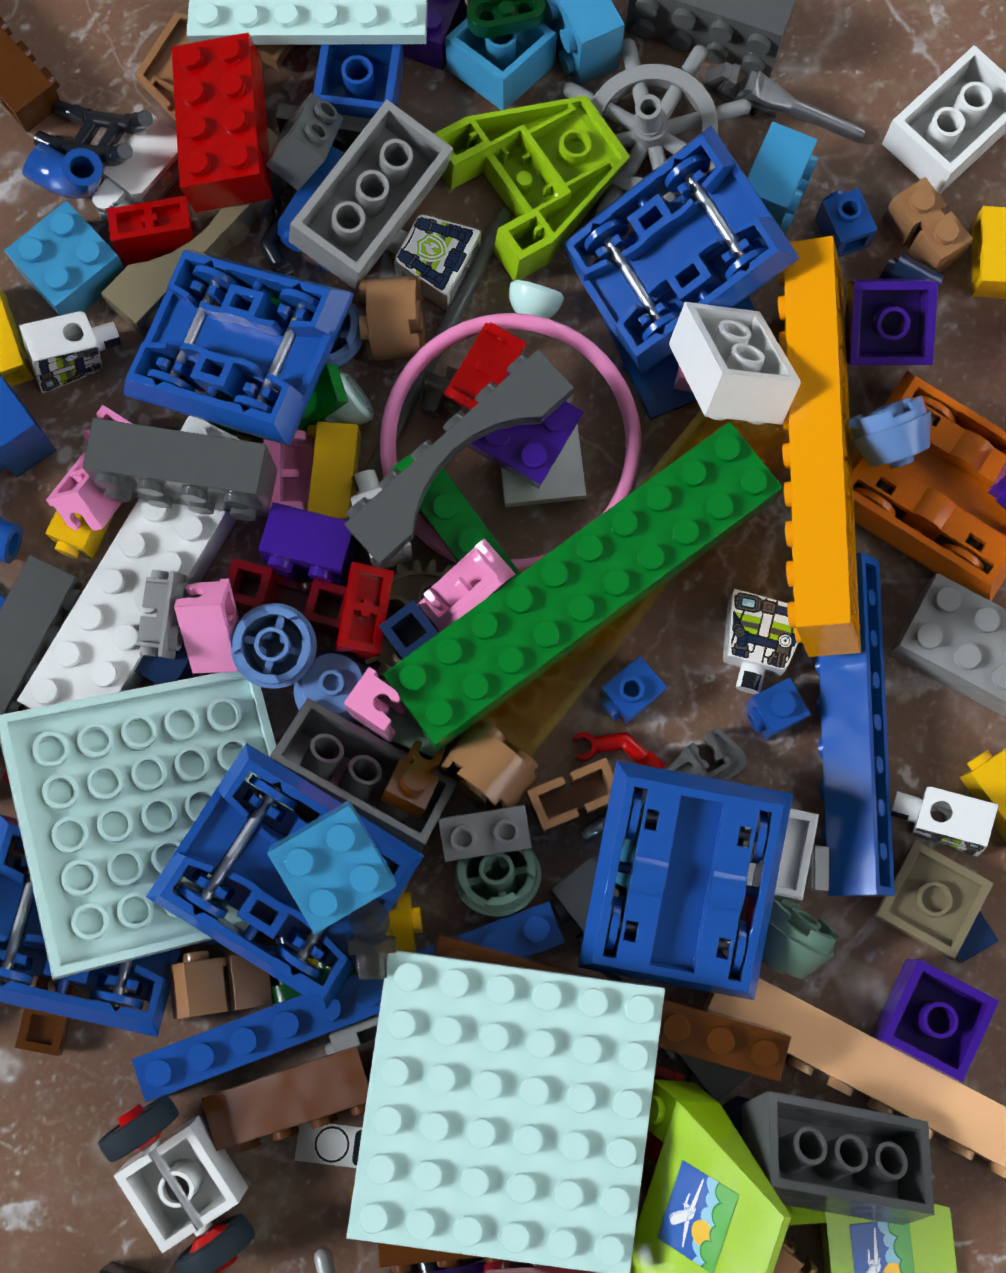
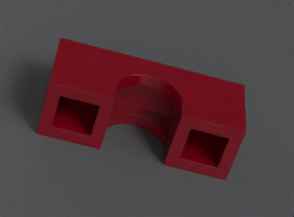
(260, 585)

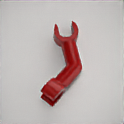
(617, 741)

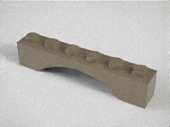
(142, 286)

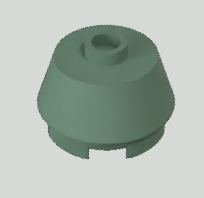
(498, 882)
(796, 940)

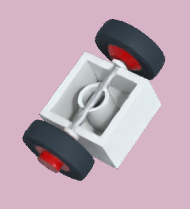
(180, 1185)

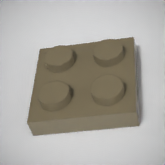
(934, 900)

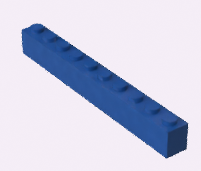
(303, 1020)

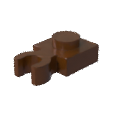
(413, 782)
(42, 1030)

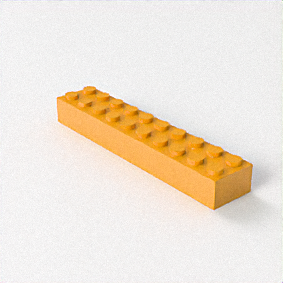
(819, 455)

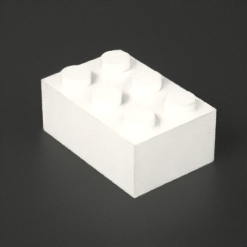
(951, 121)
(733, 364)

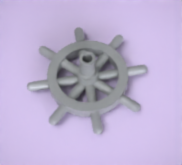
(649, 128)

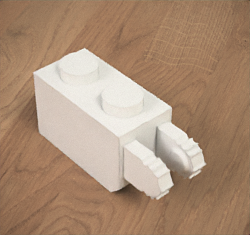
(144, 175)

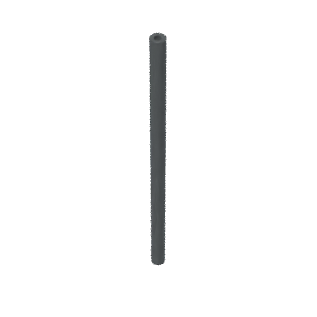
(449, 320)

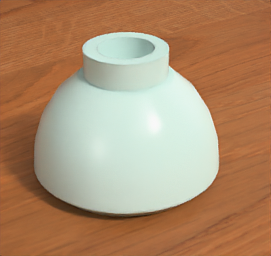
(534, 299)
(357, 410)

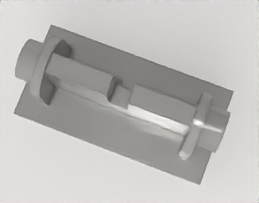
(163, 630)
(485, 833)

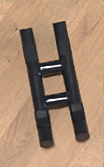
(90, 123)

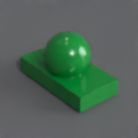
(326, 398)

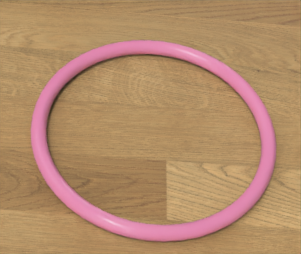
(524, 322)

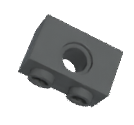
(305, 141)

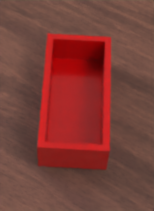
(221, 123)

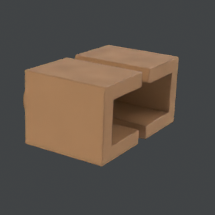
(942, 236)
(559, 806)
(216, 984)

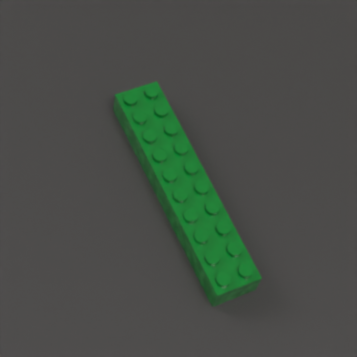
(582, 585)

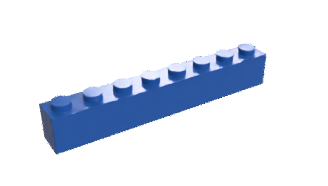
(856, 754)

